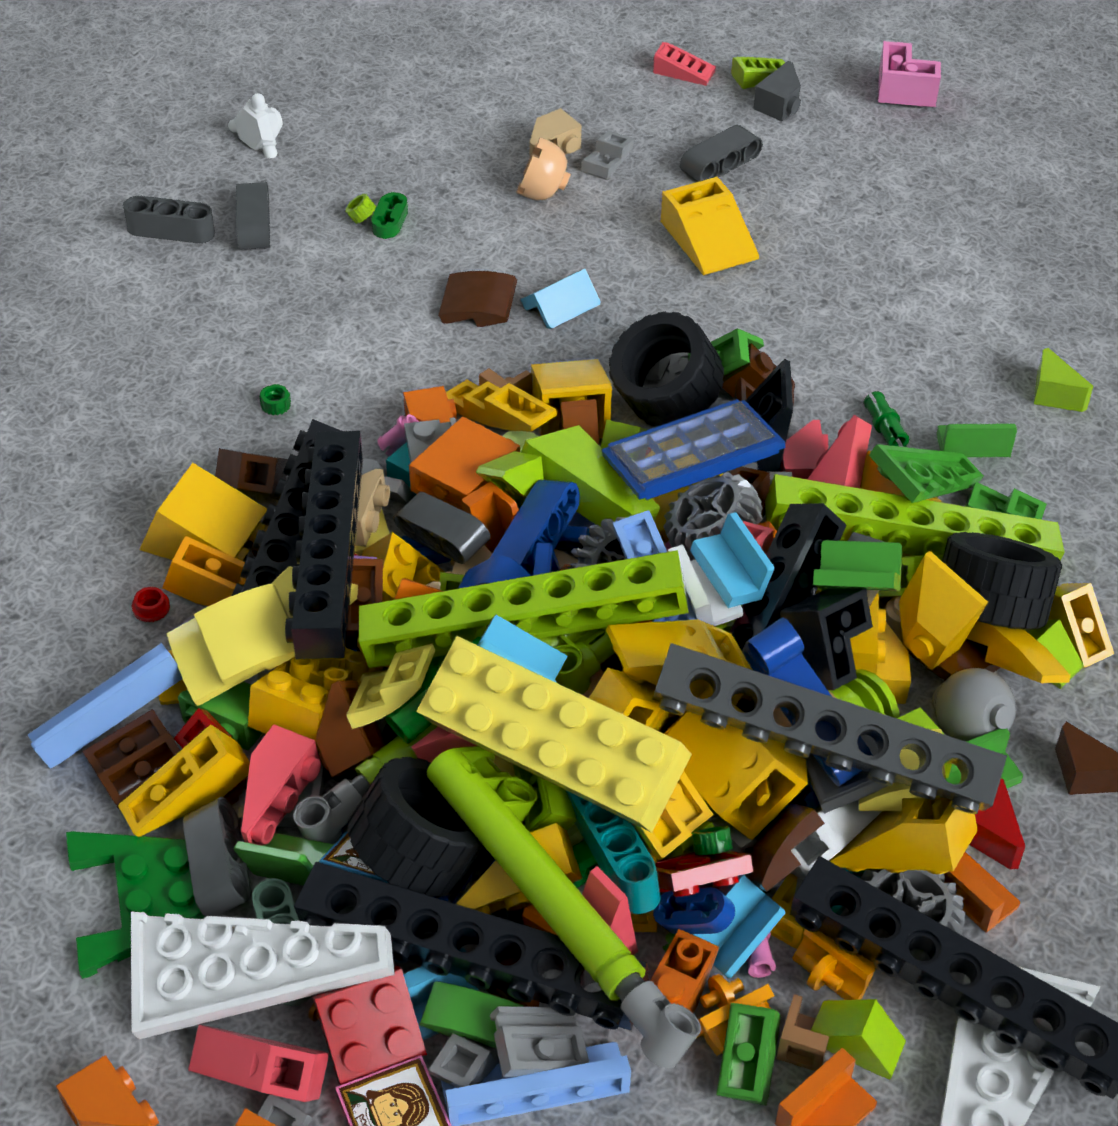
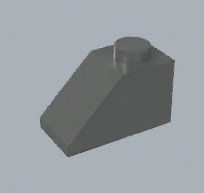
(779, 93)

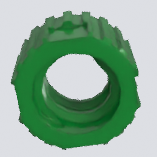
(278, 393)
(712, 840)

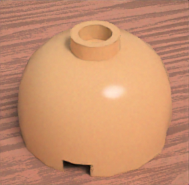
(544, 172)

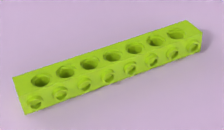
(895, 519)
(538, 604)

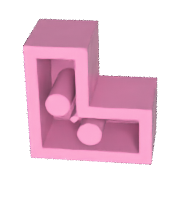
(907, 79)

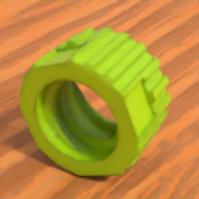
(360, 208)

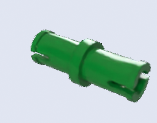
(886, 419)

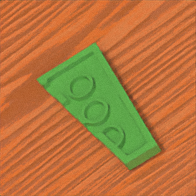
(925, 472)

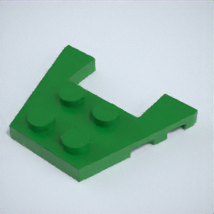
(150, 879)

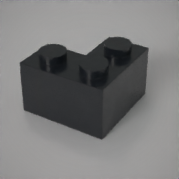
(826, 626)

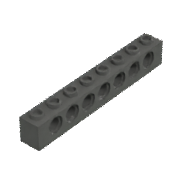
(978, 766)

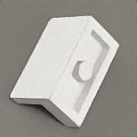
(702, 595)

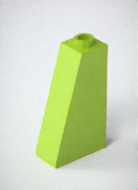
(577, 458)

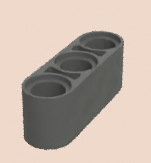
(720, 153)
(252, 215)
(169, 219)
(442, 527)
(216, 870)

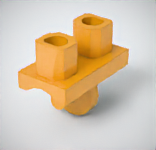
(830, 965)
(722, 994)

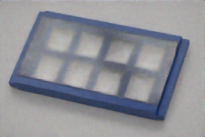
(692, 449)

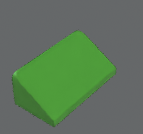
(749, 1053)

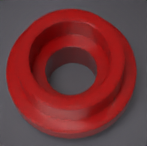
(150, 604)

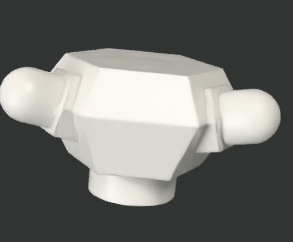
(258, 125)

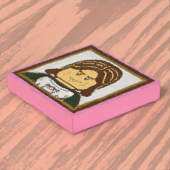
(393, 1097)

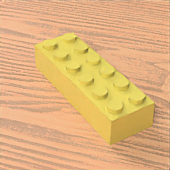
(555, 733)

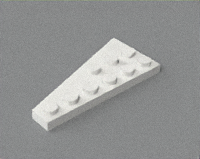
(231, 966)
(995, 1081)

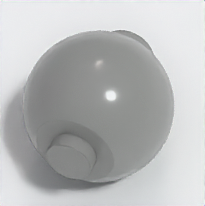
(973, 704)

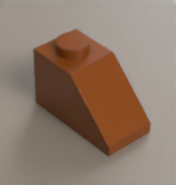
(339, 744)

